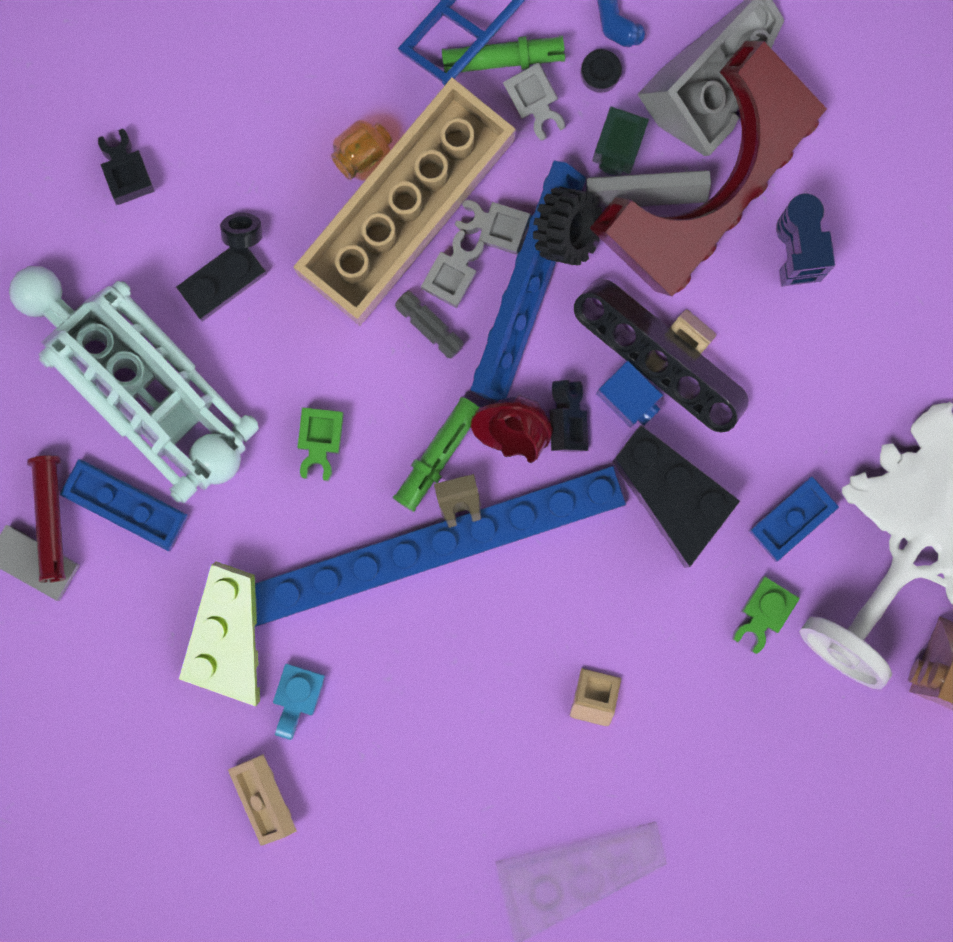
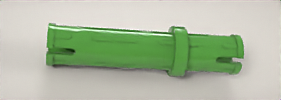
(509, 54)
(435, 457)

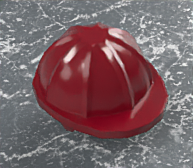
(513, 427)

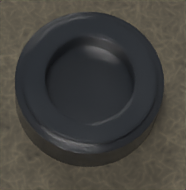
(601, 71)
(241, 230)

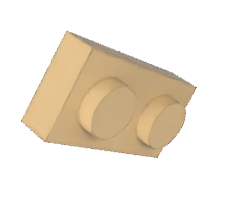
(262, 800)

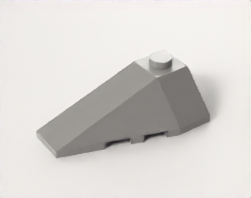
(690, 93)

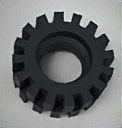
(566, 224)

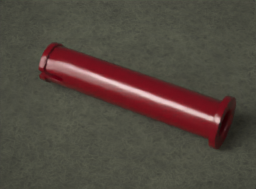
(47, 518)

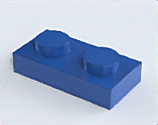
(793, 519)

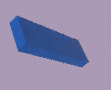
(124, 505)

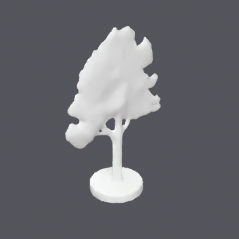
(910, 504)

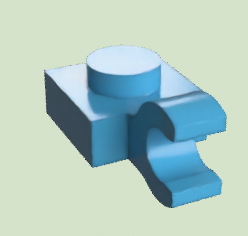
(297, 693)

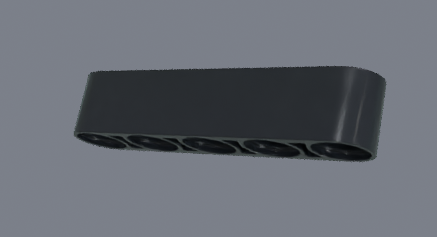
(668, 375)

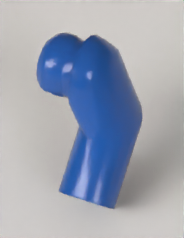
(617, 27)

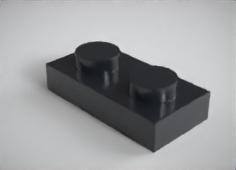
(221, 281)

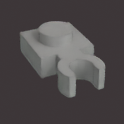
(532, 95)
(500, 227)
(450, 275)

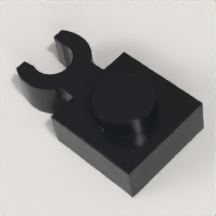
(125, 170)
(568, 421)

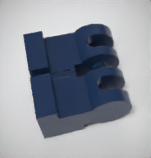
(807, 247)

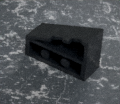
(675, 494)

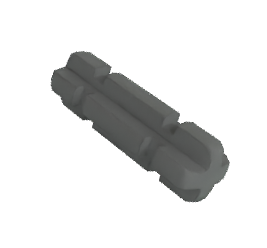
(429, 324)

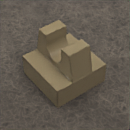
(458, 496)

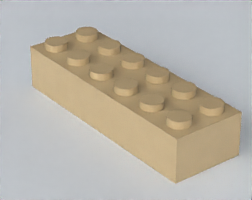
(405, 201)

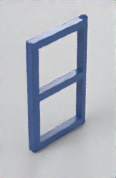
(483, 37)

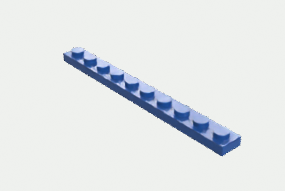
(437, 545)

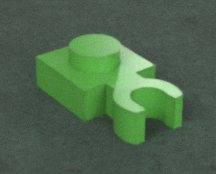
(319, 434)
(768, 608)

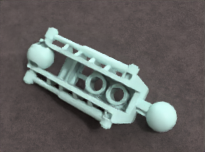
(213, 456)

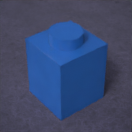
(630, 396)

